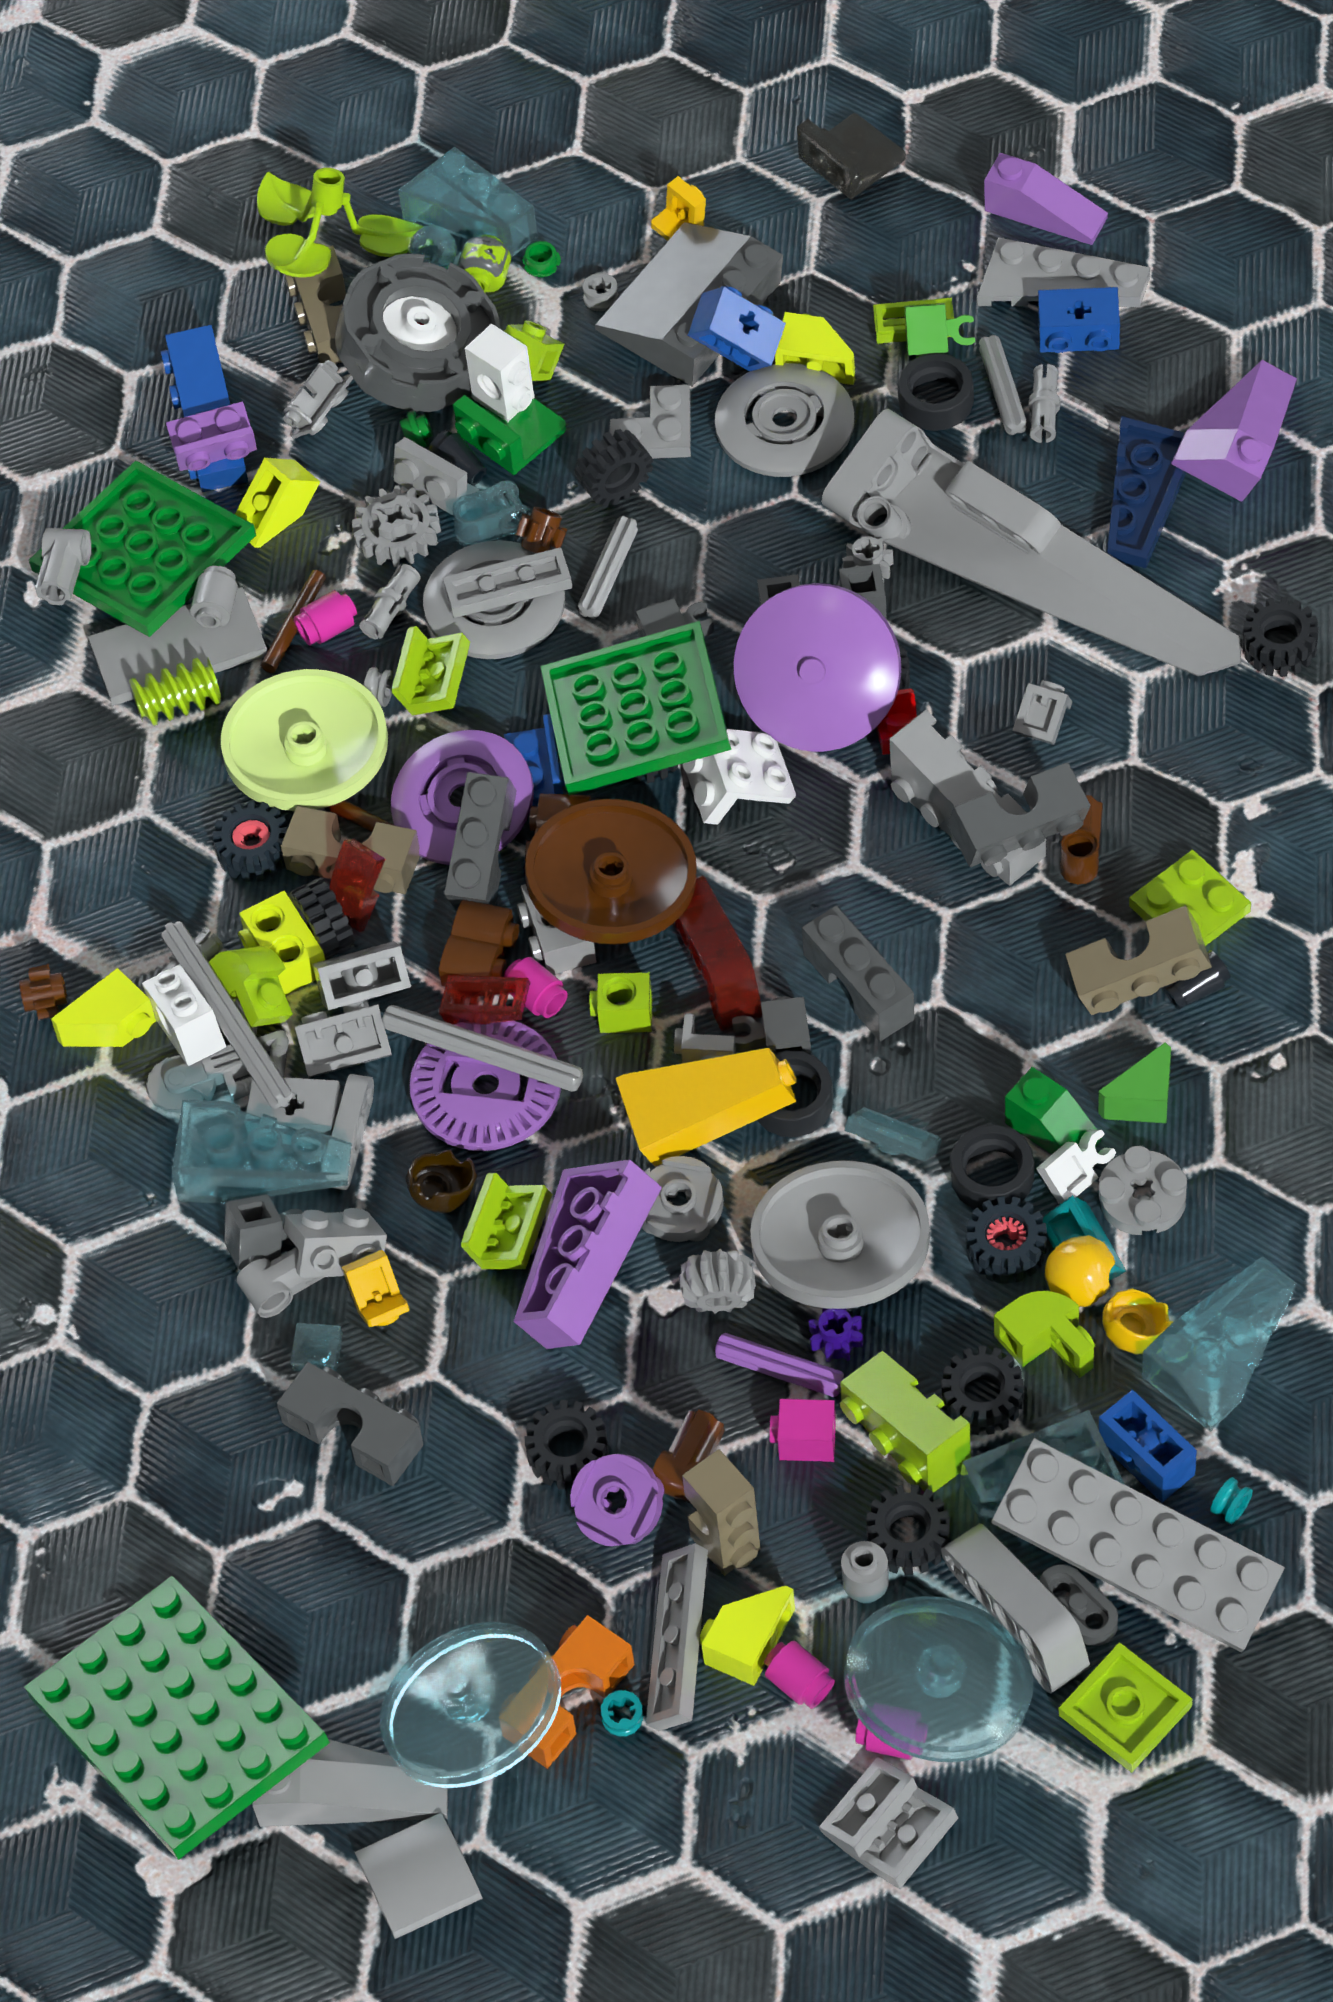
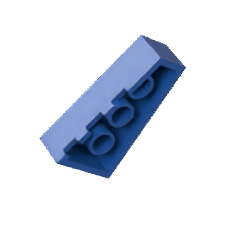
(198, 389)

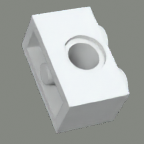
(499, 372)
(184, 1015)

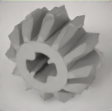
(717, 1281)

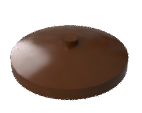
(610, 871)

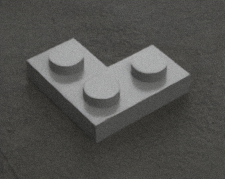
(669, 425)

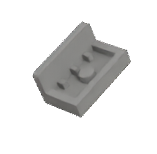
(429, 475)
(332, 1240)

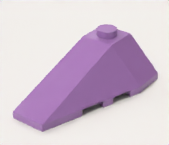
(1238, 433)

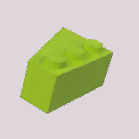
(906, 1422)

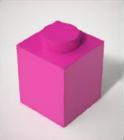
(805, 1430)

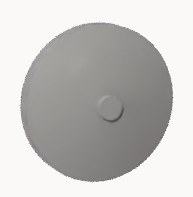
(840, 1234)

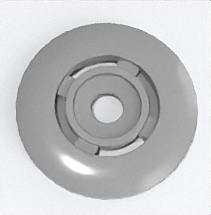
(788, 449)
(503, 629)

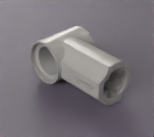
(62, 556)
(273, 1283)

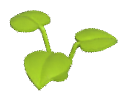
(301, 257)

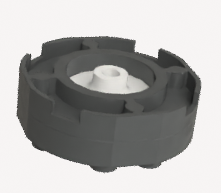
(409, 331)

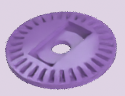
(433, 813)
(478, 1119)

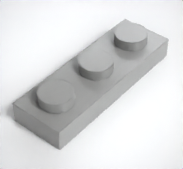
(507, 582)

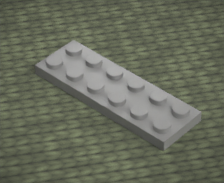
(1138, 1545)

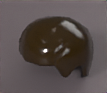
(440, 1181)

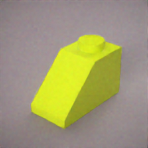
(817, 345)
(276, 497)
(105, 1015)
(747, 1633)

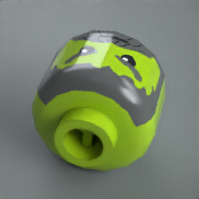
(486, 260)

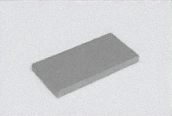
(130, 654)

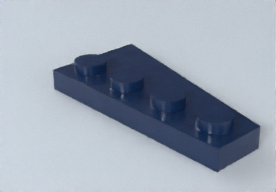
(1142, 489)

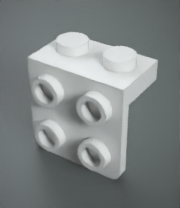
(747, 771)

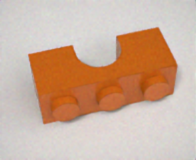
(589, 1659)

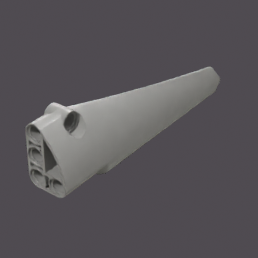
(1013, 546)

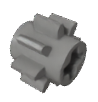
(868, 552)

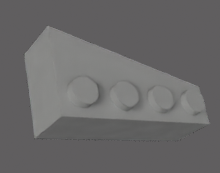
(937, 778)

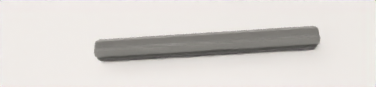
(228, 1016)

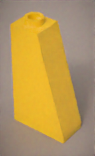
(703, 1100)

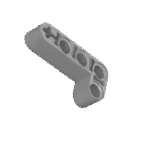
(1020, 1605)

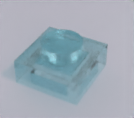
(317, 1345)

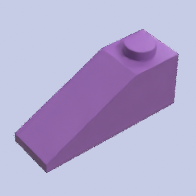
(1041, 200)

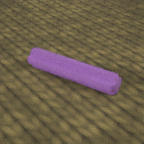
(779, 1364)

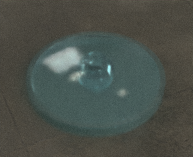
(938, 1679)
(470, 1704)

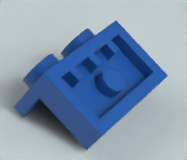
(540, 753)

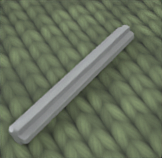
(482, 1048)

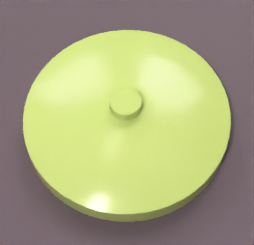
(304, 739)

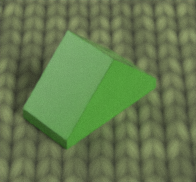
(1140, 1091)

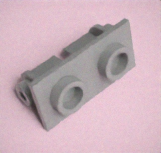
(309, 411)

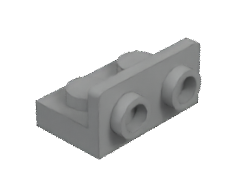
(342, 1039)

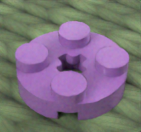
(592, 1507)

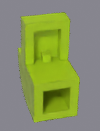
(253, 979)
(1041, 1322)

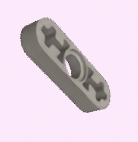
(353, 1115)

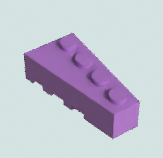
(583, 1248)

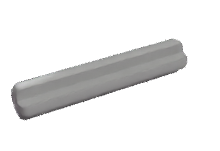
(1002, 384)
(607, 567)

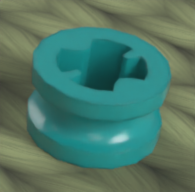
(1231, 1500)
(618, 1700)

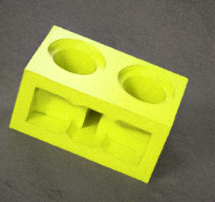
(288, 940)

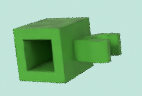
(929, 329)

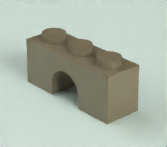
(314, 308)
(314, 846)
(1172, 955)
(724, 1514)

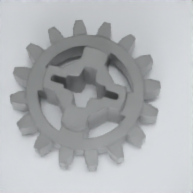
(396, 526)

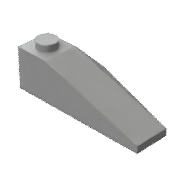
(348, 1787)

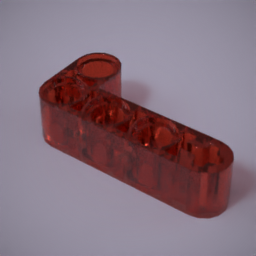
(719, 957)

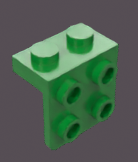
(511, 442)

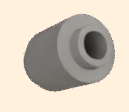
(214, 597)
(865, 1571)

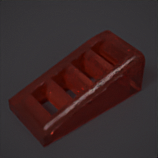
(461, 987)

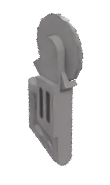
(176, 1081)

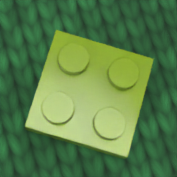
(1204, 891)
(1125, 1707)

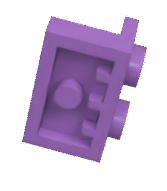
(211, 437)

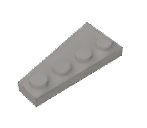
(1024, 268)

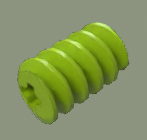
(175, 691)

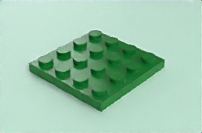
(150, 546)
(634, 708)

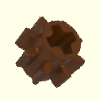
(541, 530)
(43, 991)

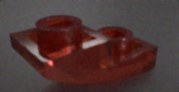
(354, 882)

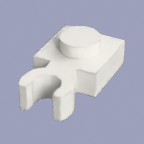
(1070, 1167)

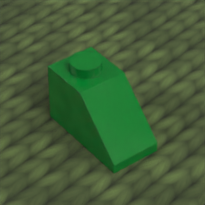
(1045, 1112)

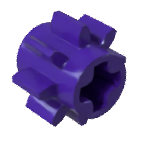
(835, 1333)

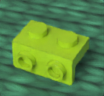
(429, 671)
(505, 1223)

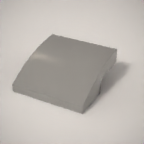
(888, 1822)
(418, 1875)

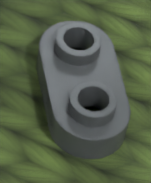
(1083, 1603)

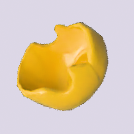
(1080, 1269)
(1134, 1320)

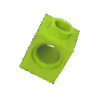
(627, 1017)

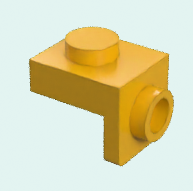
(683, 205)
(375, 1289)

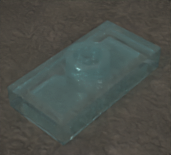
(893, 1135)

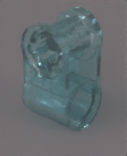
(488, 514)

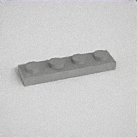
(677, 1637)

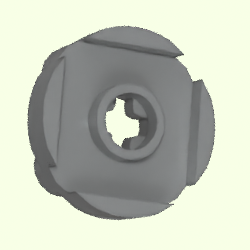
(1147, 1169)
(696, 1217)

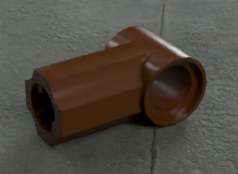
(1081, 848)
(693, 1443)

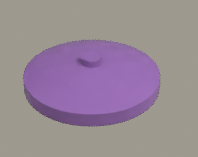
(817, 667)

